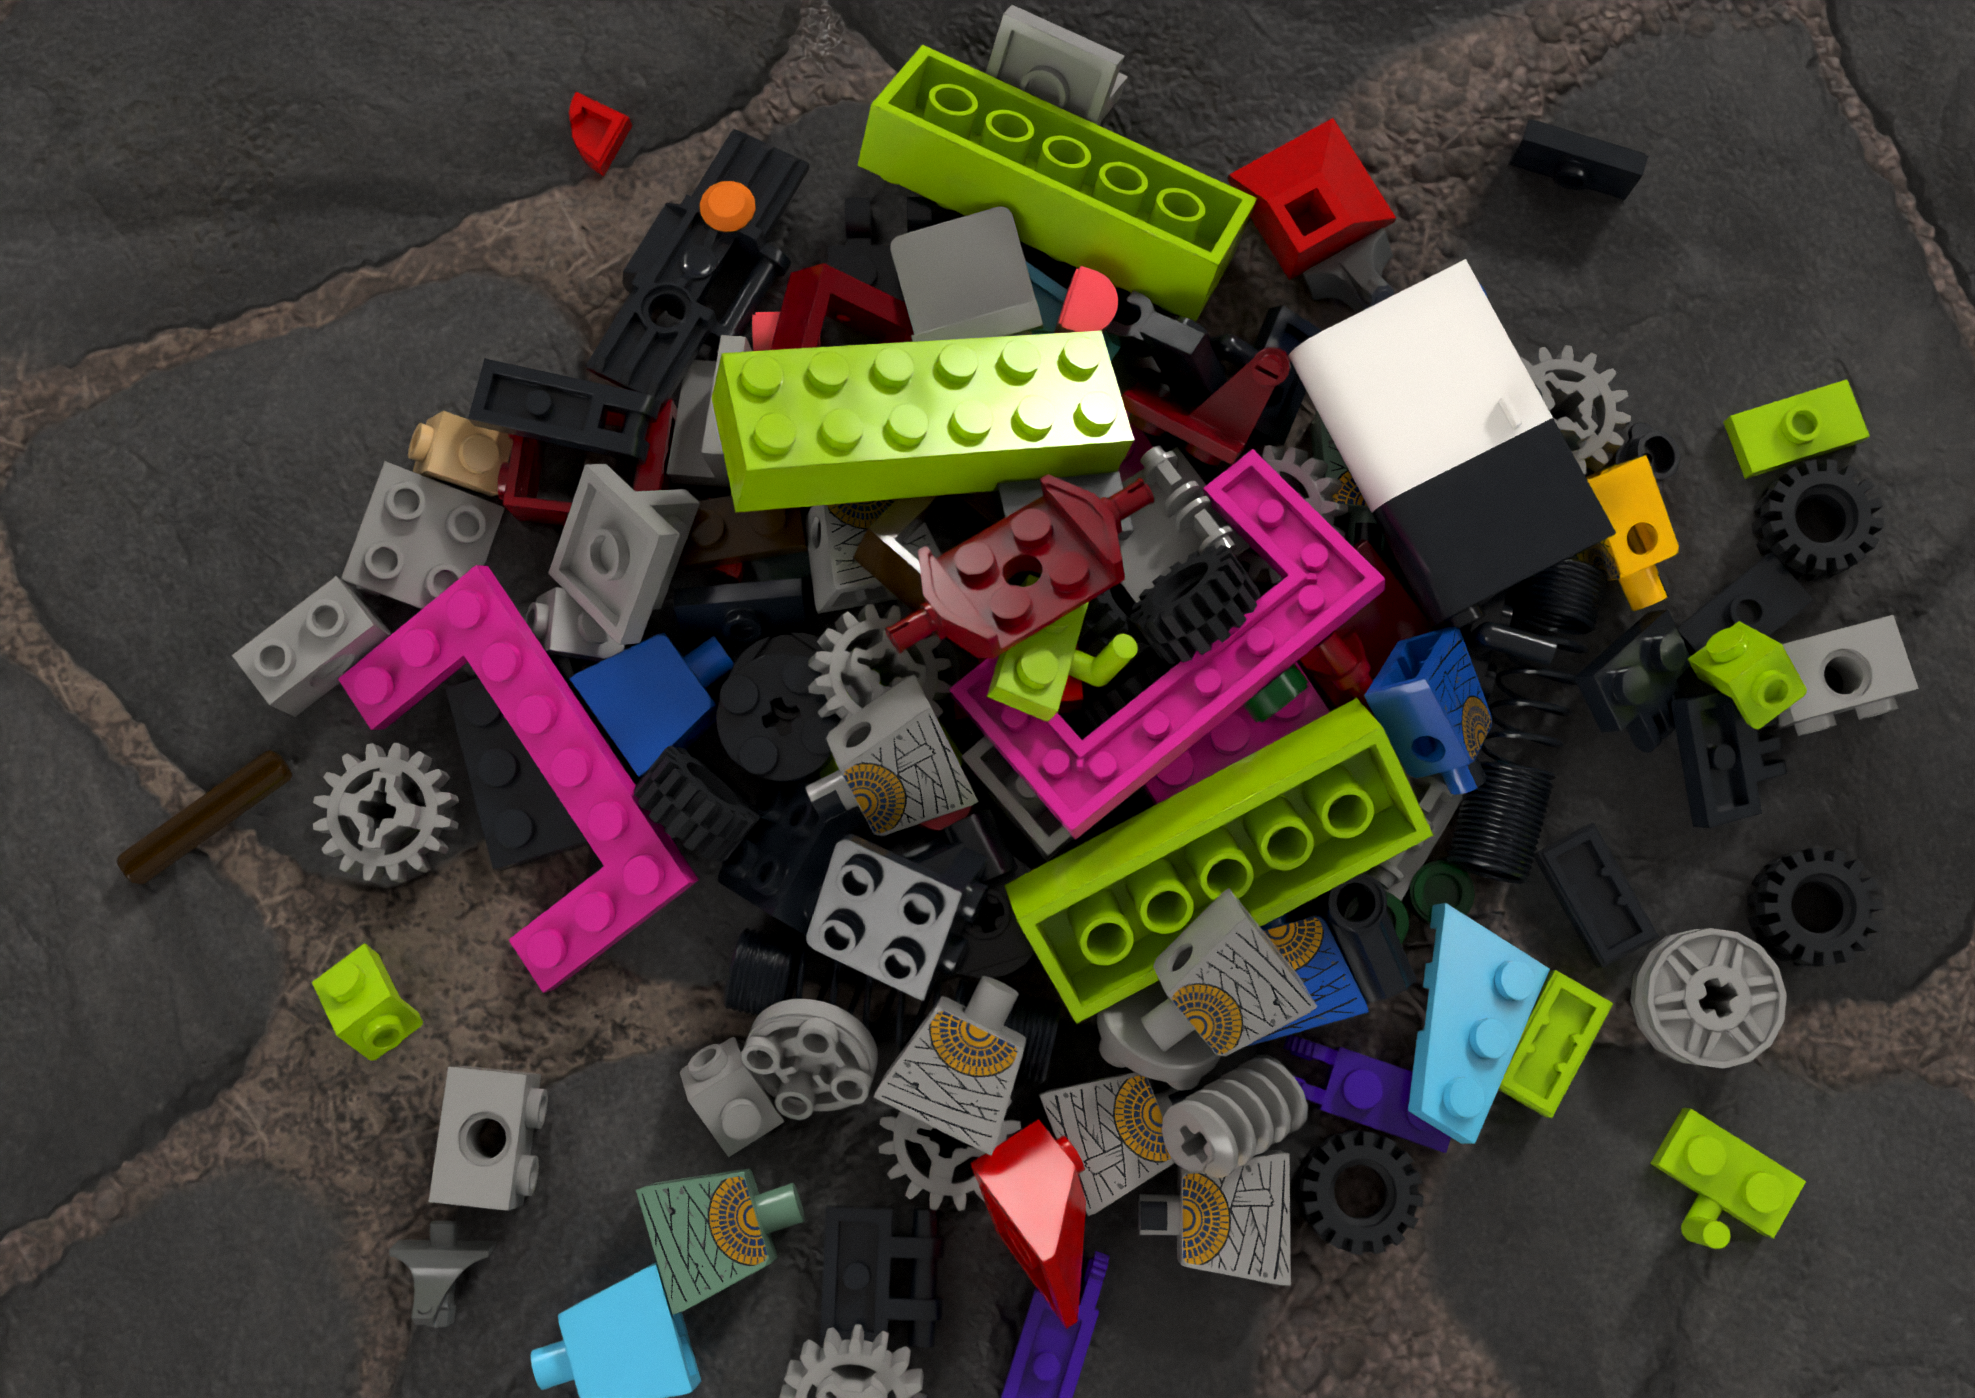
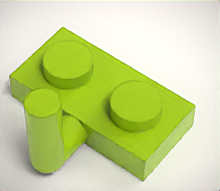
(1037, 669)
(1726, 1178)

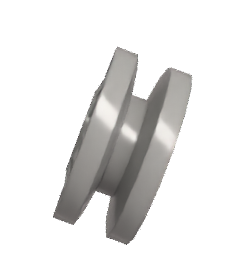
(1741, 1015)

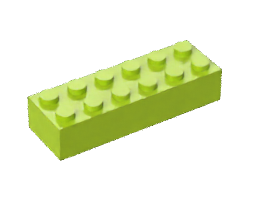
(1064, 179)
(916, 418)
(1265, 827)

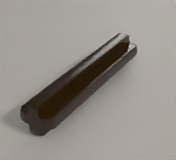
(204, 817)

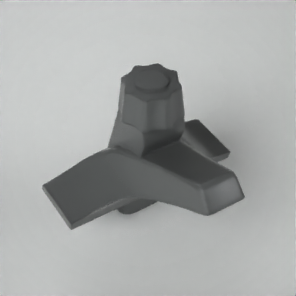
(1354, 273)
(435, 1269)

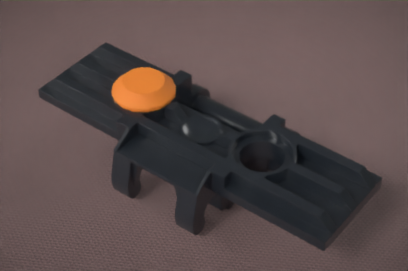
(681, 257)

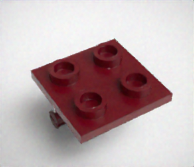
(1220, 424)
(1357, 650)

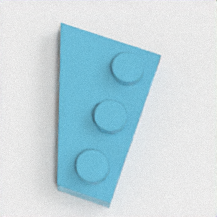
(1472, 1024)

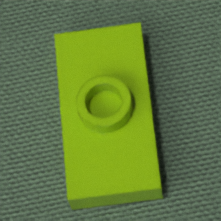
(1796, 429)
(1554, 1043)

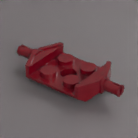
(1061, 535)

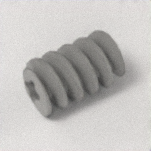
(1234, 1117)

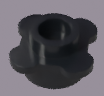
(1656, 445)

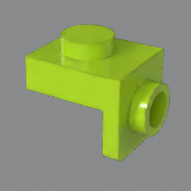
(1750, 671)
(365, 1004)

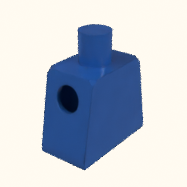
(654, 696)

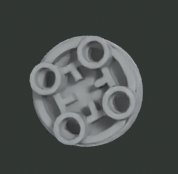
(1130, 1045)
(810, 1057)

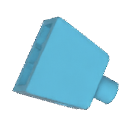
(621, 1344)

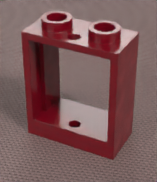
(832, 293)
(520, 478)

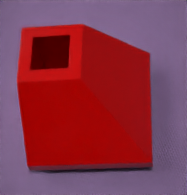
(1312, 198)

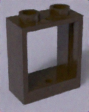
(899, 570)

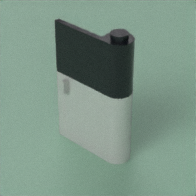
(1450, 444)

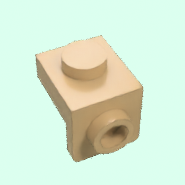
(459, 452)

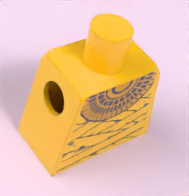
(1641, 527)

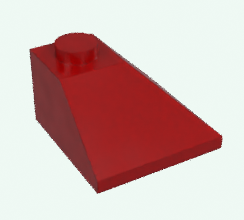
(1039, 1211)

